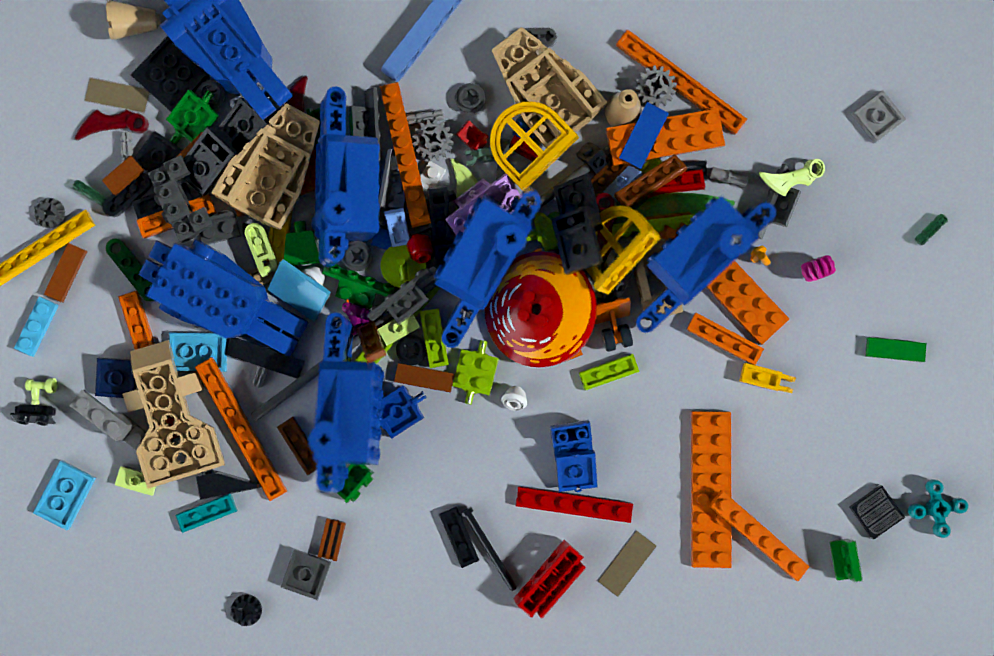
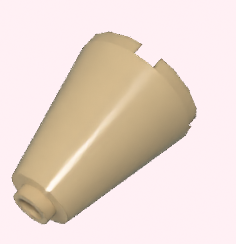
(130, 19)
(623, 108)

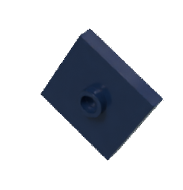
(114, 377)

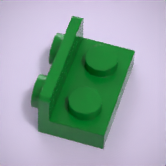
(845, 560)

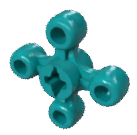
(940, 514)

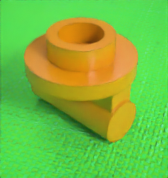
(758, 254)

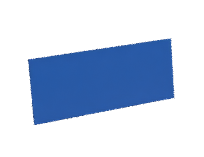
(644, 135)

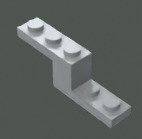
(115, 425)

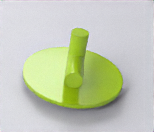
(398, 266)

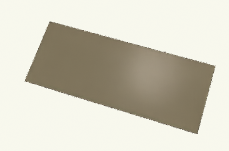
(117, 95)
(627, 563)

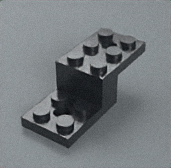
(220, 145)
(577, 224)

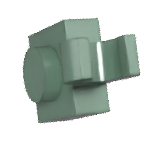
(481, 154)

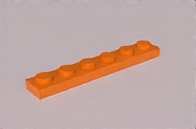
(759, 536)

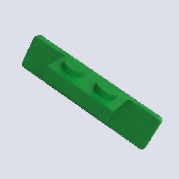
(356, 287)

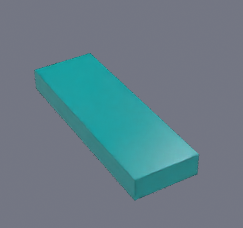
(206, 513)

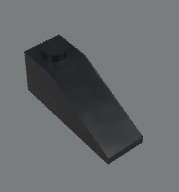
(220, 483)

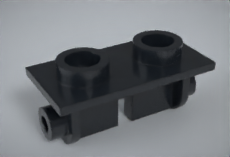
(25, 414)

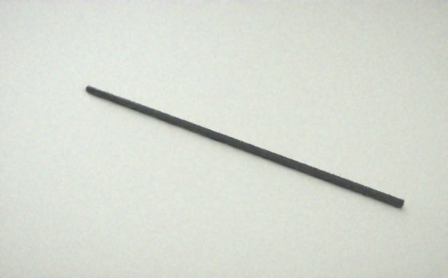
(386, 317)

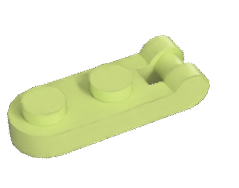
(261, 248)

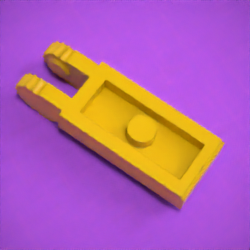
(765, 378)

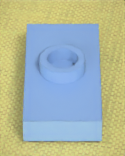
(625, 178)
(397, 227)

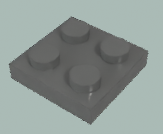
(306, 574)

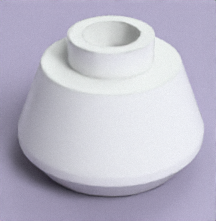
(315, 273)
(514, 398)

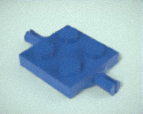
(400, 411)

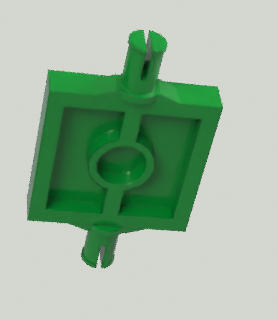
(191, 116)

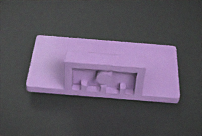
(501, 190)

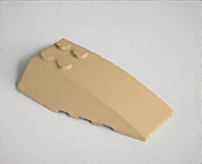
(544, 77)
(271, 168)

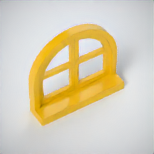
(546, 157)
(627, 258)

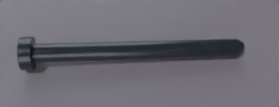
(467, 513)

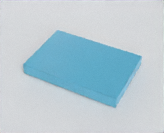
(298, 290)
(195, 348)
(64, 495)

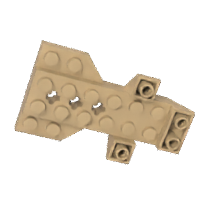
(163, 394)

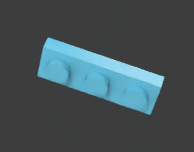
(36, 326)

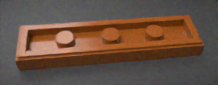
(650, 181)

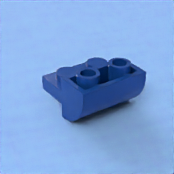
(571, 437)

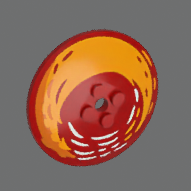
(564, 318)

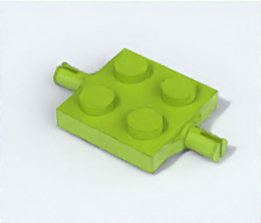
(475, 372)

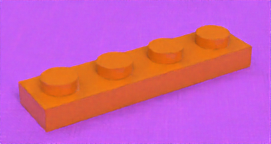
(155, 223)
(725, 339)

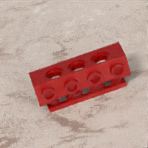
(550, 580)

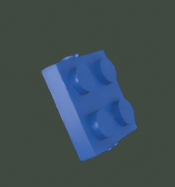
(576, 470)

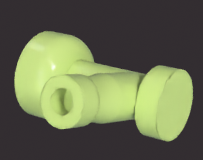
(49, 385)

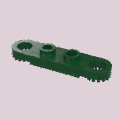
(130, 267)

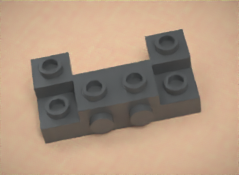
(175, 203)

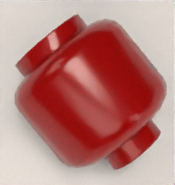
(420, 248)

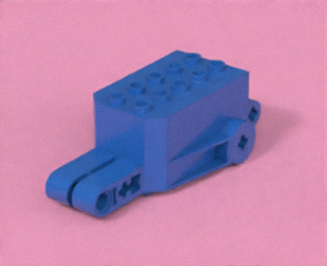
(226, 47)
(344, 182)
(702, 253)
(483, 257)
(218, 295)
(346, 408)

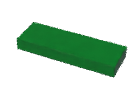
(895, 349)

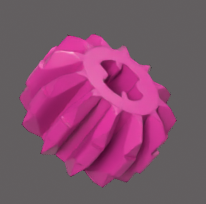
(818, 268)

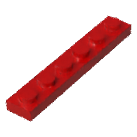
(574, 504)

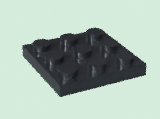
(169, 74)

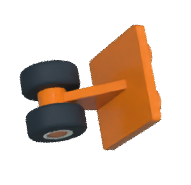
(611, 312)

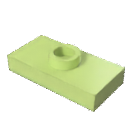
(393, 331)
(133, 480)

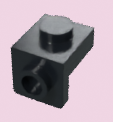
(592, 156)

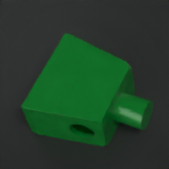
(301, 246)

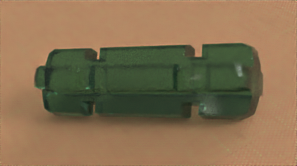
(89, 192)
(931, 229)

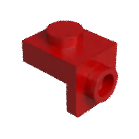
(472, 136)

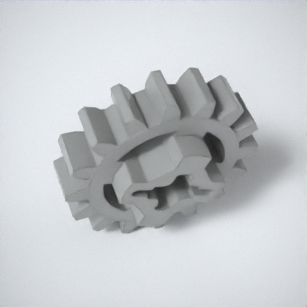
(648, 85)
(436, 133)

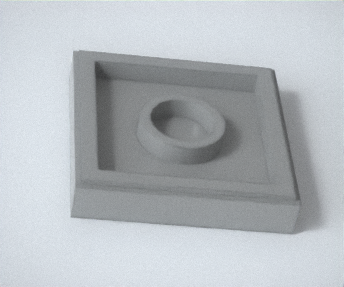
(878, 116)

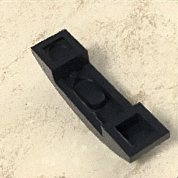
(440, 229)
(265, 357)

